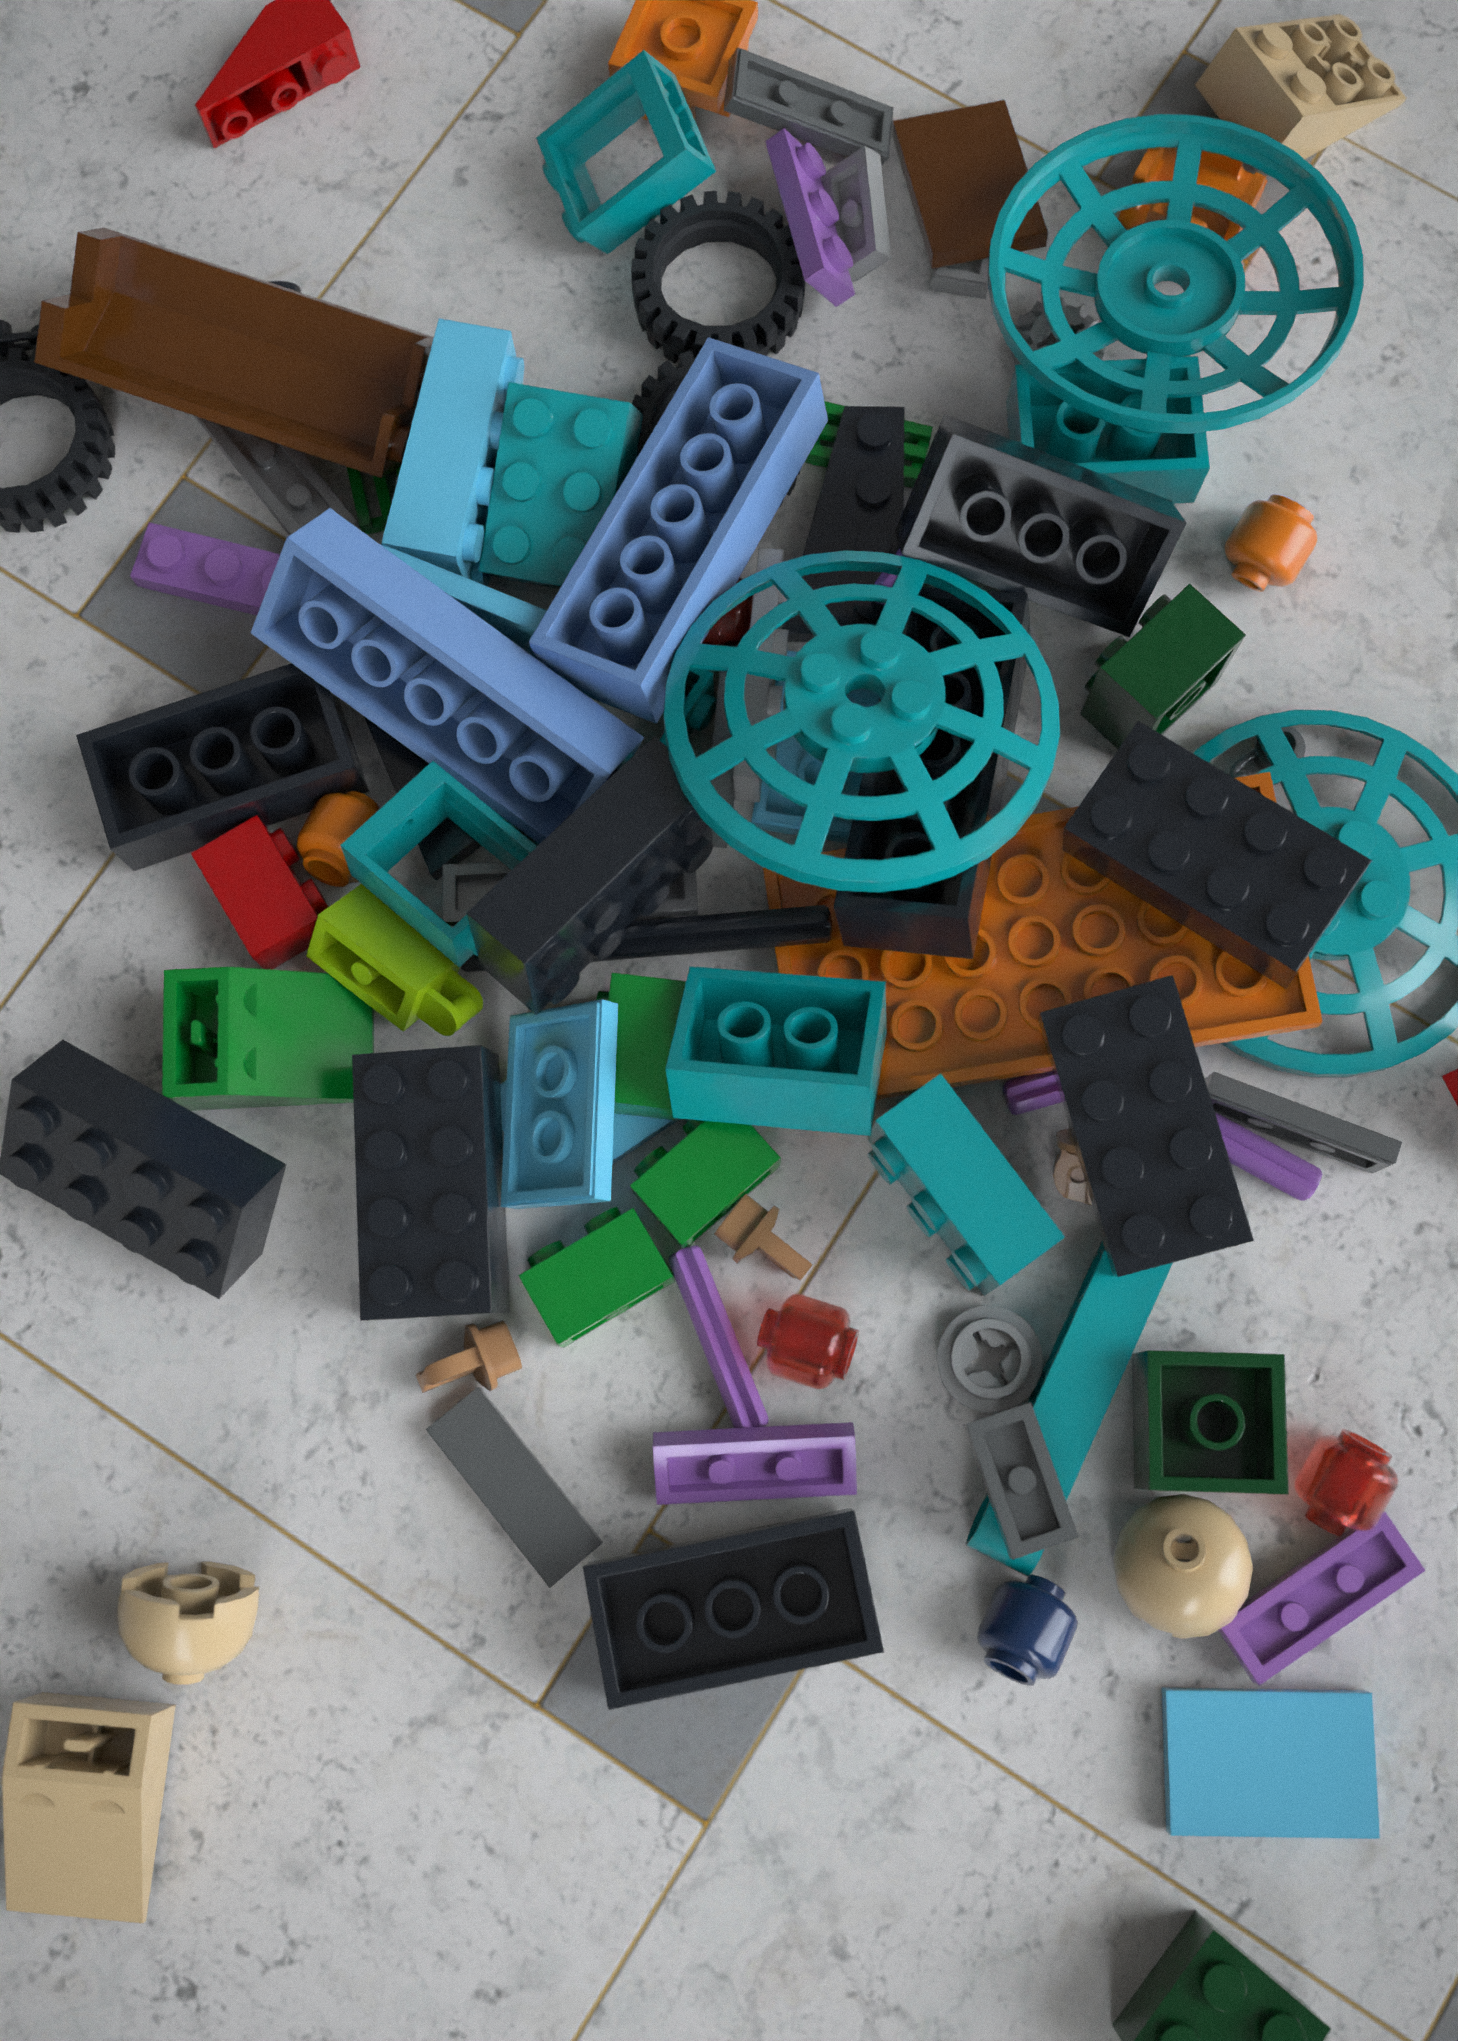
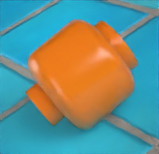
(1270, 543)
(326, 828)

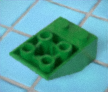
(260, 1038)

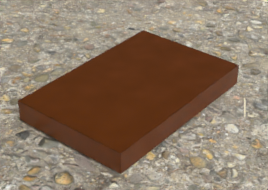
(960, 176)

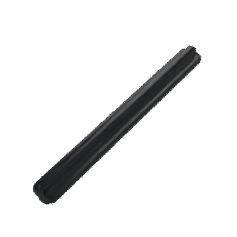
(716, 933)

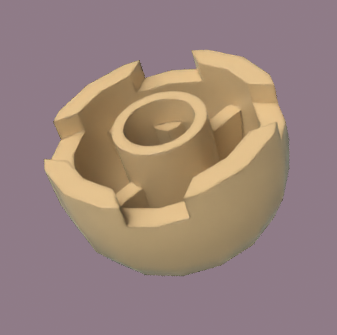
(1183, 1566)
(187, 1620)

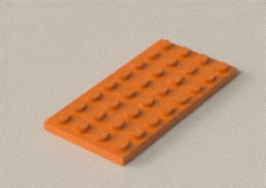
(1043, 942)

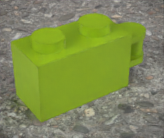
(391, 965)

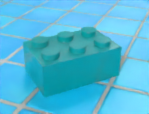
(1153, 461)
(554, 480)
(778, 1050)
(961, 1187)

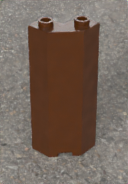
(236, 351)

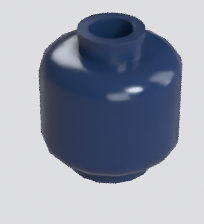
(1027, 1630)

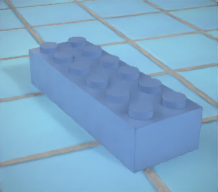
(681, 524)
(438, 676)

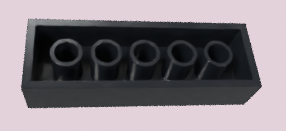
(947, 913)

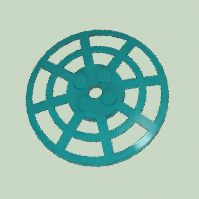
(1179, 253)
(856, 736)
(1381, 896)

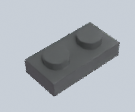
(1020, 1481)

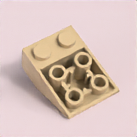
(1300, 82)
(83, 1804)

